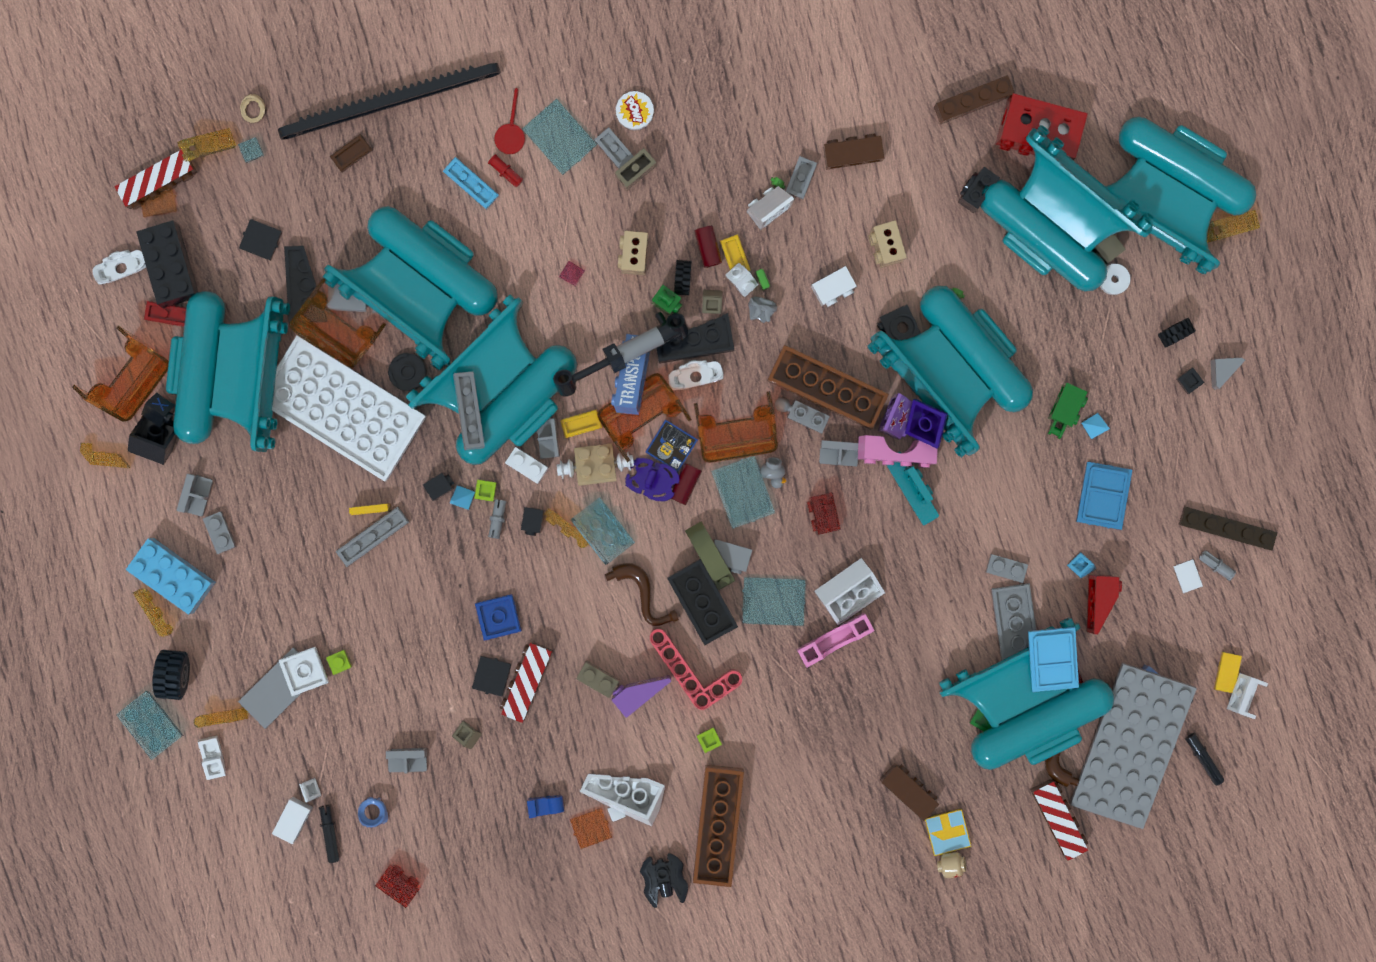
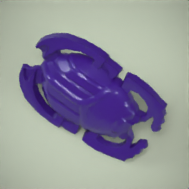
(653, 480)

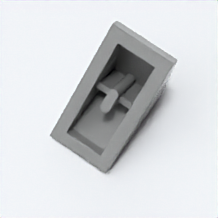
(1223, 369)

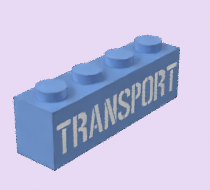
(630, 384)

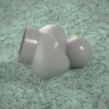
(775, 471)

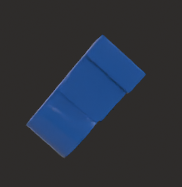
(545, 805)

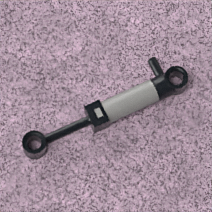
(616, 356)

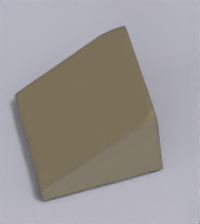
(712, 301)
(466, 735)

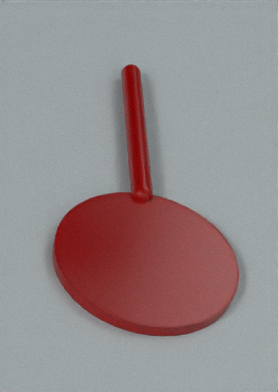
(510, 137)

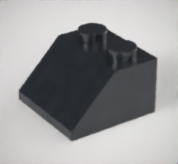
(152, 441)

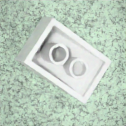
(770, 207)

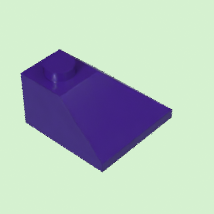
(926, 423)

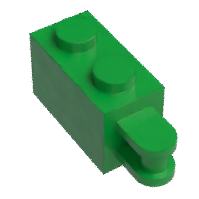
(667, 301)
(1066, 408)

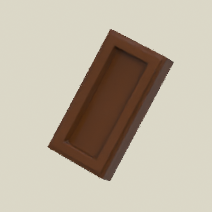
(351, 153)

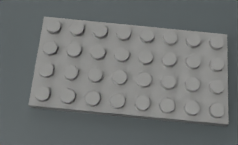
(1133, 746)

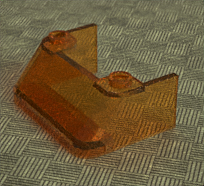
(330, 332)
(132, 383)
(656, 399)
(737, 437)

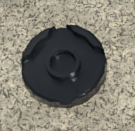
(407, 371)

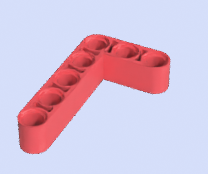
(682, 678)

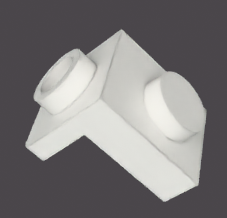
(742, 279)

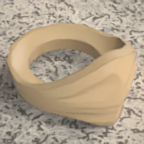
(246, 101)

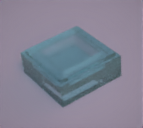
(251, 150)

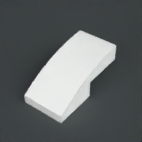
(212, 757)

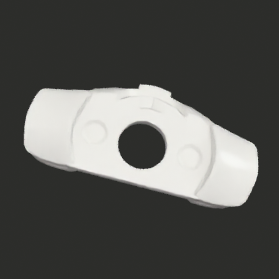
(107, 272)
(709, 371)

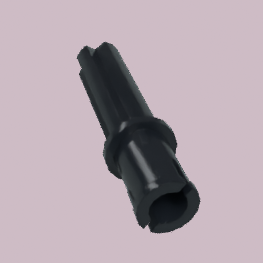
(1204, 758)
(329, 834)

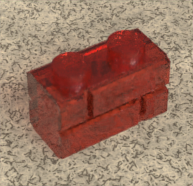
(824, 513)
(398, 885)

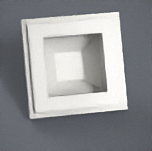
(310, 790)

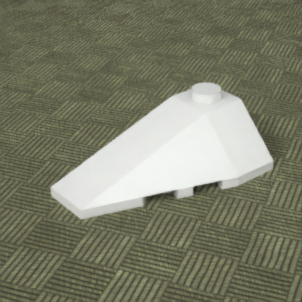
(630, 796)

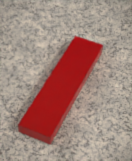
(170, 315)

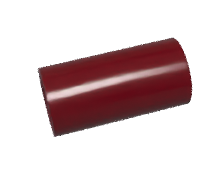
(708, 246)
(687, 480)

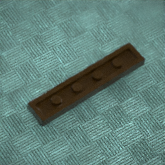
(1228, 528)

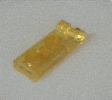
(207, 144)
(1233, 226)
(567, 529)
(153, 613)

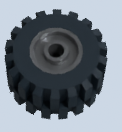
(171, 674)

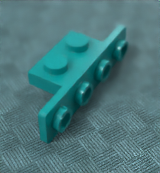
(915, 491)

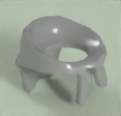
(761, 309)

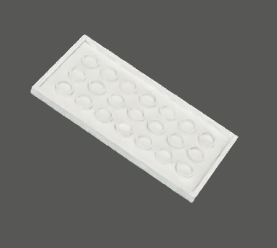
(316, 391)

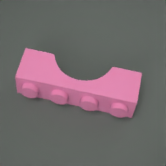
(875, 449)
(835, 639)

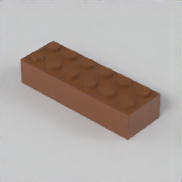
(827, 387)
(718, 825)

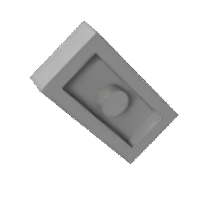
(613, 148)
(801, 177)
(219, 532)
(1006, 568)

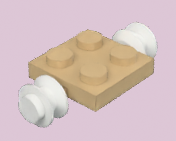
(594, 464)

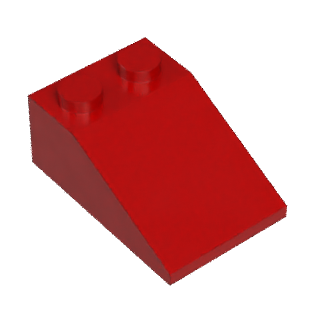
(1102, 595)

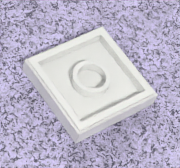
(303, 671)

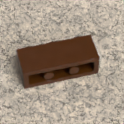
(853, 151)
(910, 791)

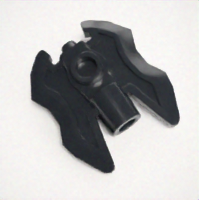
(664, 876)

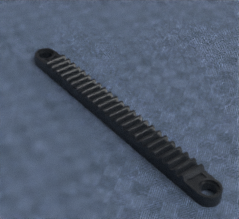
(388, 101)

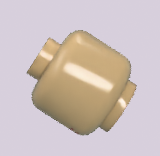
(952, 865)

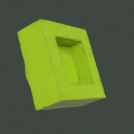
(485, 490)
(339, 662)
(709, 740)

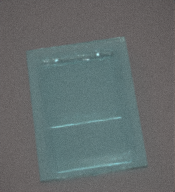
(559, 137)
(743, 492)
(773, 601)

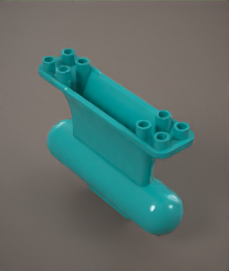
(1180, 184)
(1061, 215)
(416, 280)
(957, 365)
(225, 370)
(509, 383)
(1027, 720)

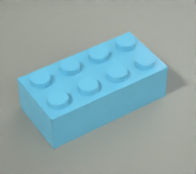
(170, 575)

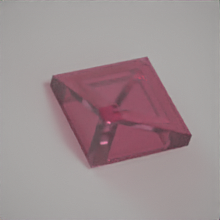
(571, 273)

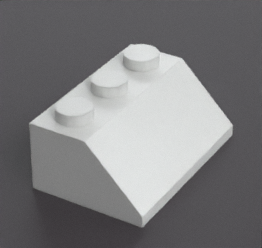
(849, 591)

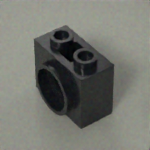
(972, 191)
(889, 322)

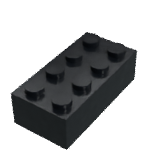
(167, 263)
(702, 602)

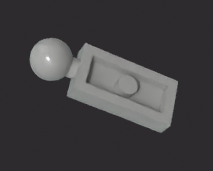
(802, 414)

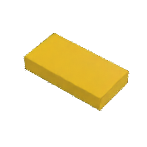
(734, 252)
(580, 424)
(369, 509)
(1227, 672)

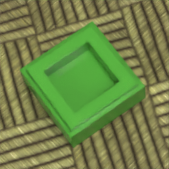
(763, 281)

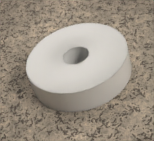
(1122, 283)

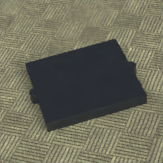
(260, 239)
(491, 676)

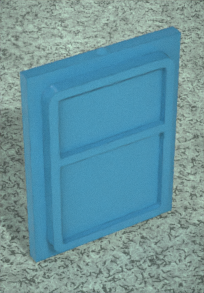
(1104, 495)

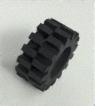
(682, 277)
(1176, 332)

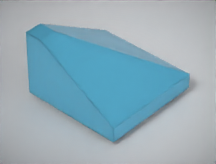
(1095, 426)
(462, 497)
(1081, 565)

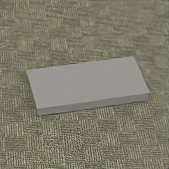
(1013, 617)
(269, 695)

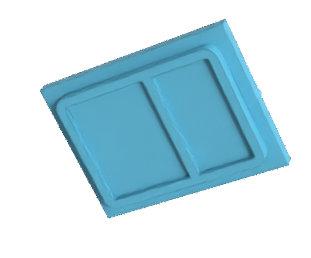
(1053, 659)

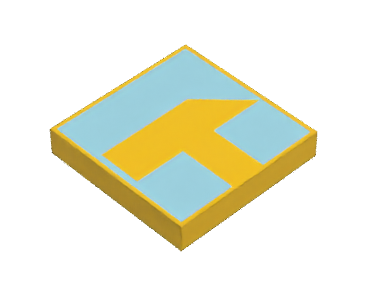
(947, 832)

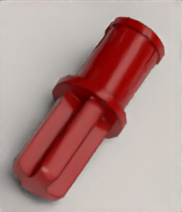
(505, 171)

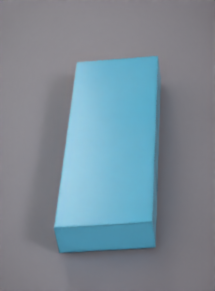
(471, 183)

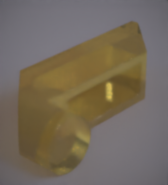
(102, 458)
(220, 717)

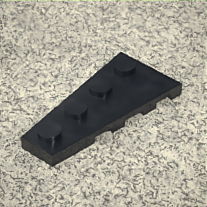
(298, 278)
(705, 340)

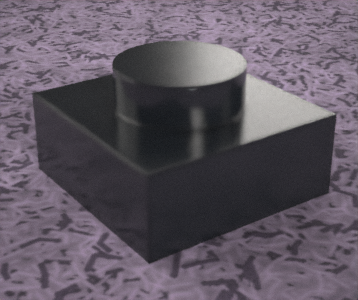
(1190, 380)

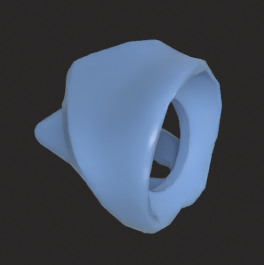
(381, 819)

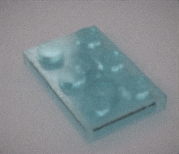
(602, 531)
(149, 725)

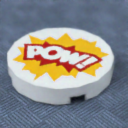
(634, 110)

